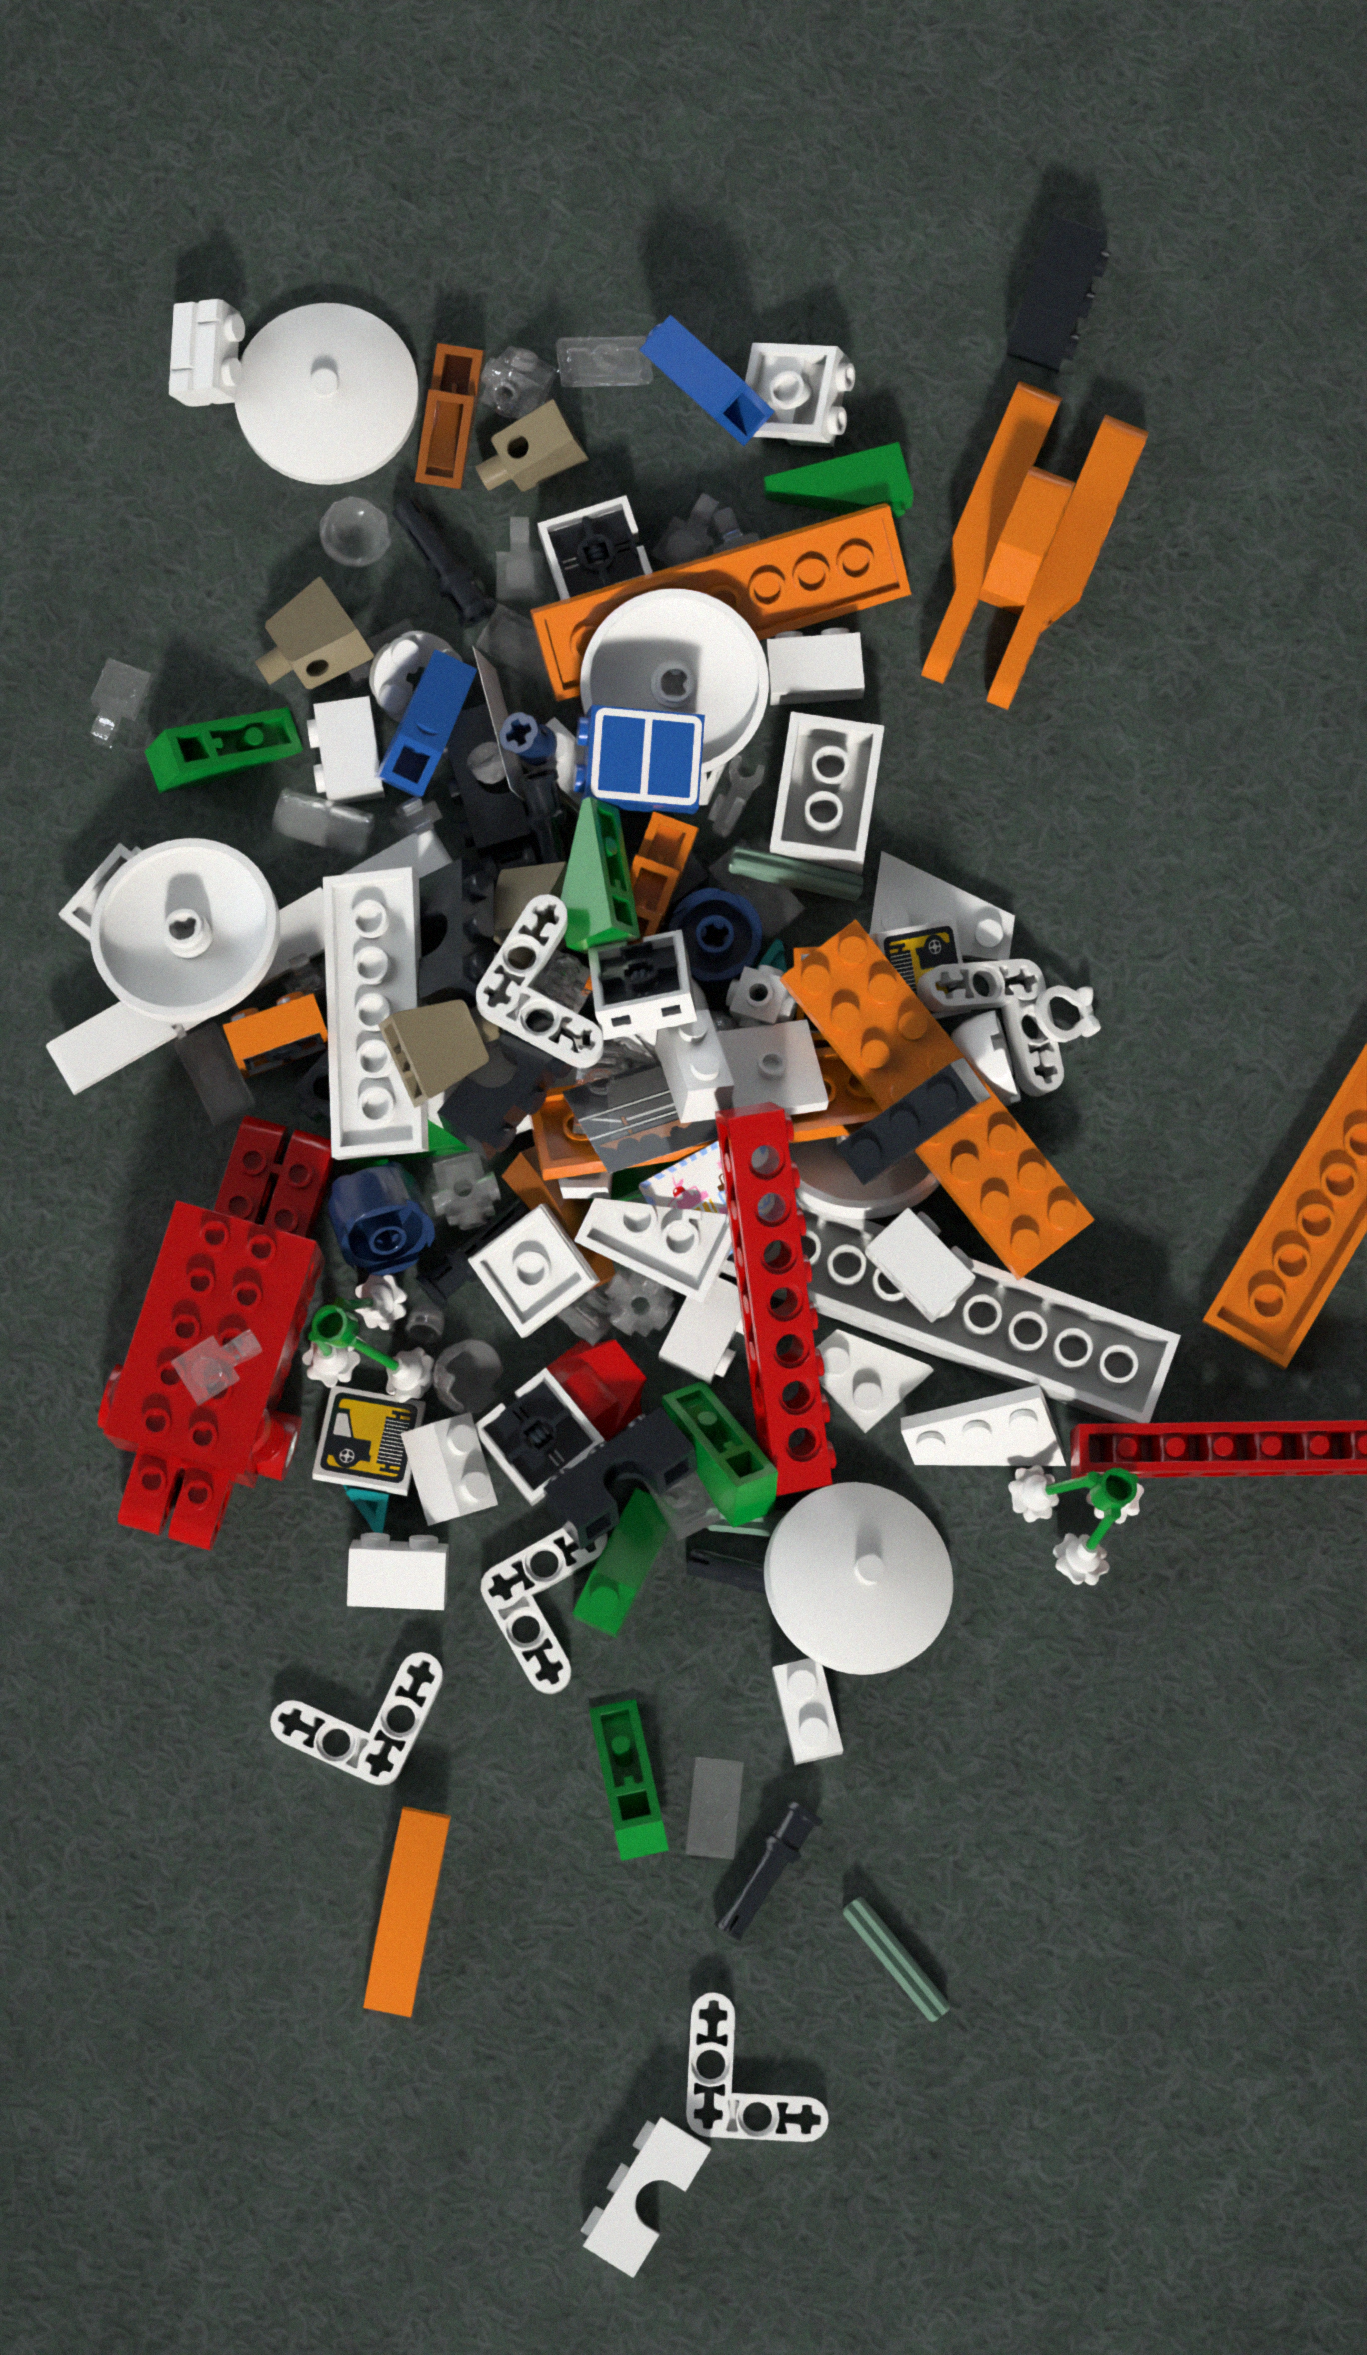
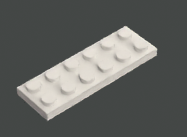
(369, 975)

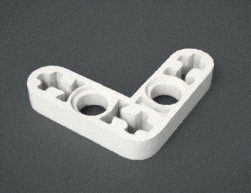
(525, 1000)
(1014, 1004)
(523, 1603)
(365, 1743)
(735, 2103)

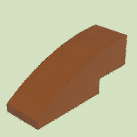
(450, 415)
(526, 1180)

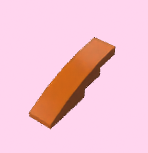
(658, 871)
(407, 1911)

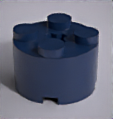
(723, 915)
(380, 1219)

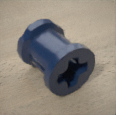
(528, 739)

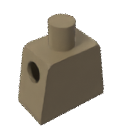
(548, 445)
(313, 639)
(512, 894)
(437, 1046)

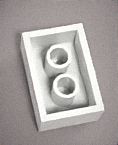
(827, 791)

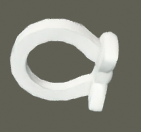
(1082, 998)

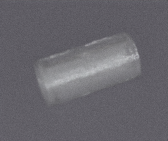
(323, 823)

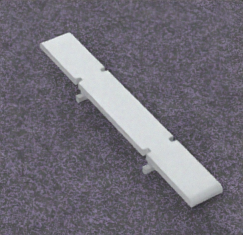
(124, 1035)

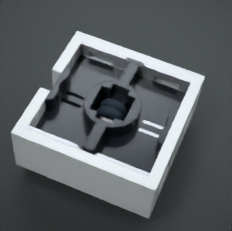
(593, 548)
(642, 985)
(538, 1412)

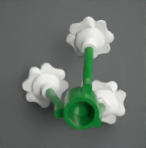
(337, 1337)
(1111, 1493)

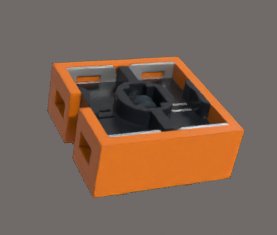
(276, 1034)

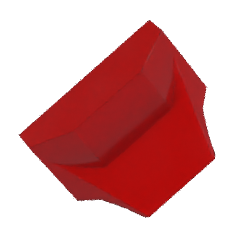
(601, 1384)

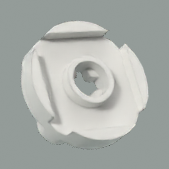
(395, 662)

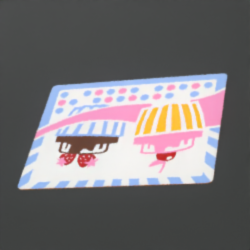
(699, 1183)

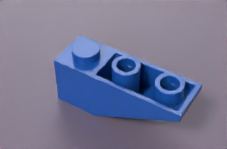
(426, 724)

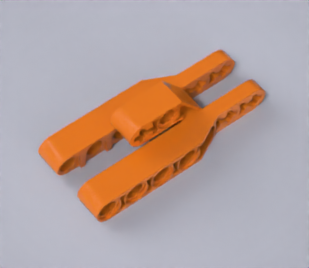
(1013, 524)

